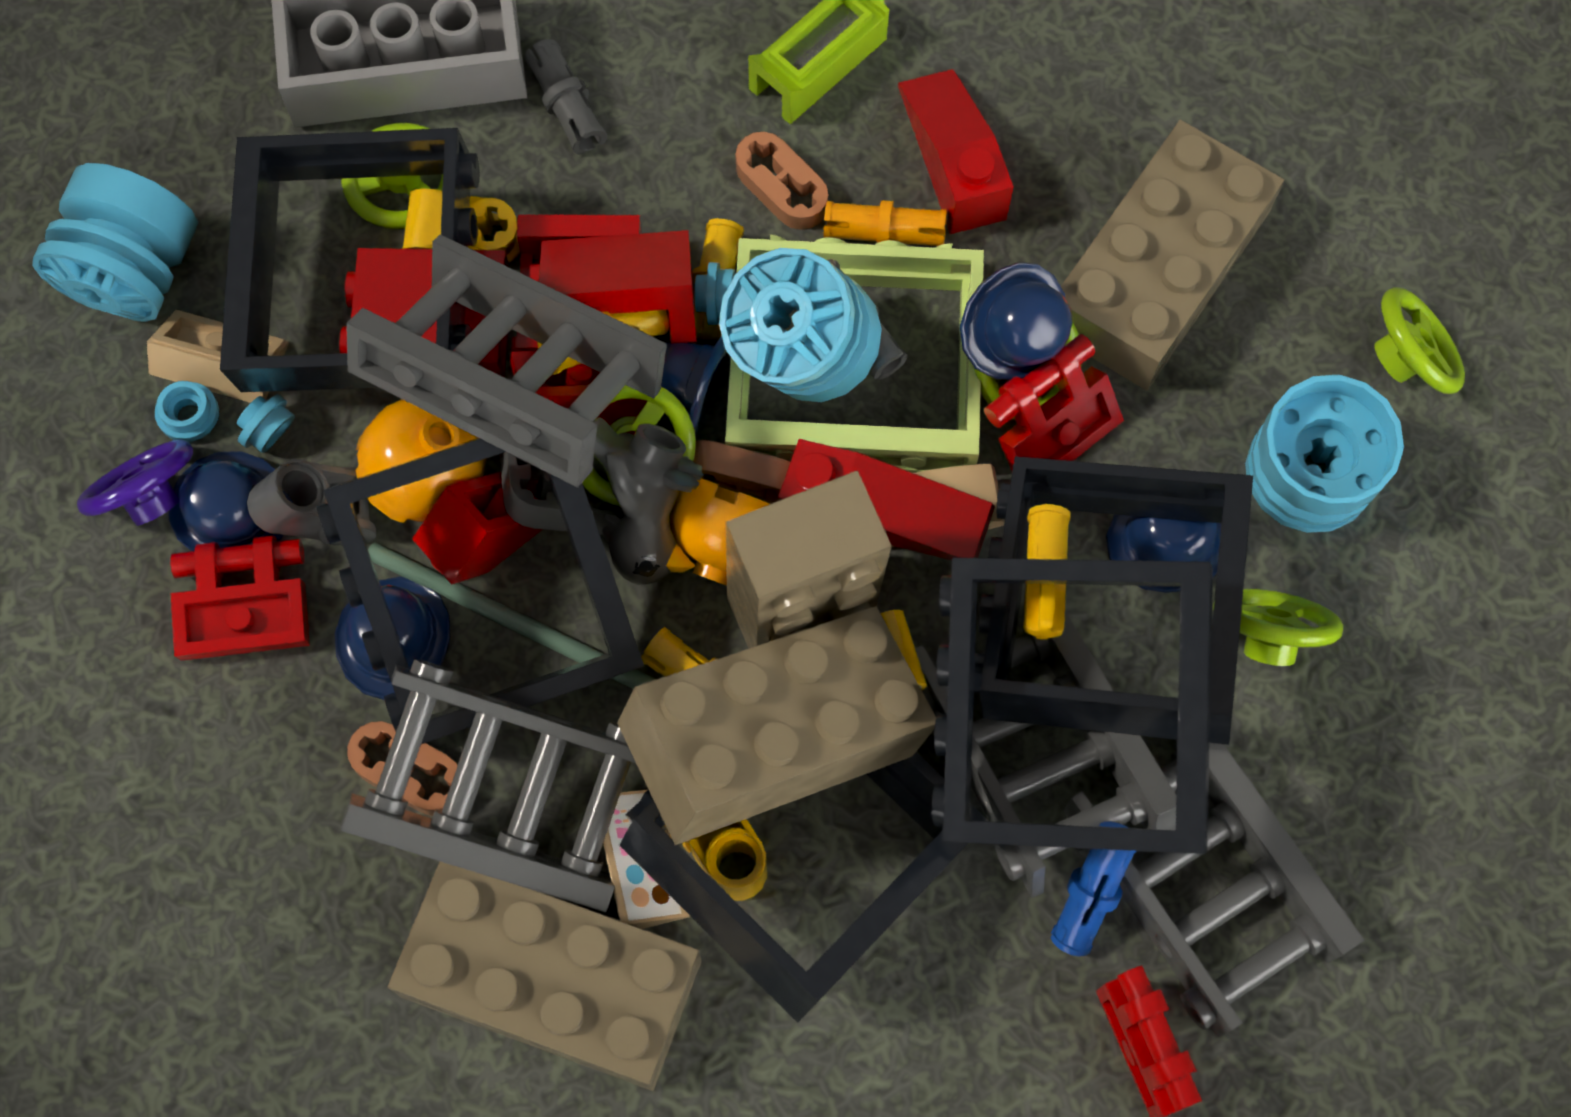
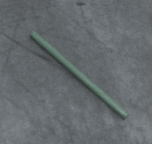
(495, 611)

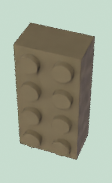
(1167, 251)
(805, 560)
(775, 723)
(547, 973)

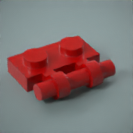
(1066, 422)
(239, 617)
(1148, 1043)

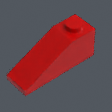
(958, 151)
(911, 508)

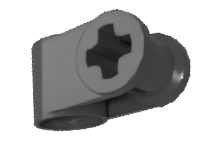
(305, 485)

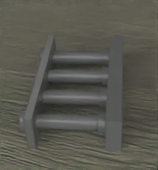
(485, 403)
(1143, 788)
(449, 832)
(1276, 871)

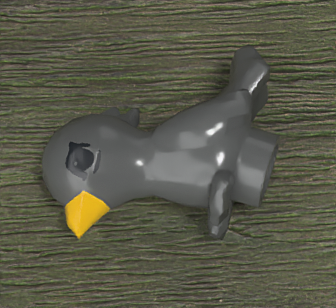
(646, 480)

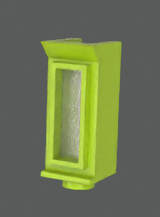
(818, 52)

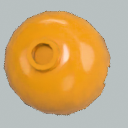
(403, 434)
(700, 525)

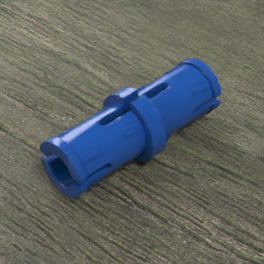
(1093, 893)

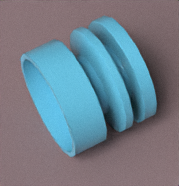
(115, 241)
(832, 333)
(1335, 424)

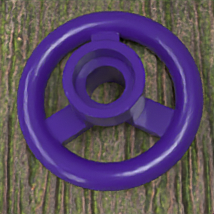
(139, 484)

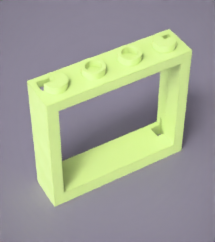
(907, 448)

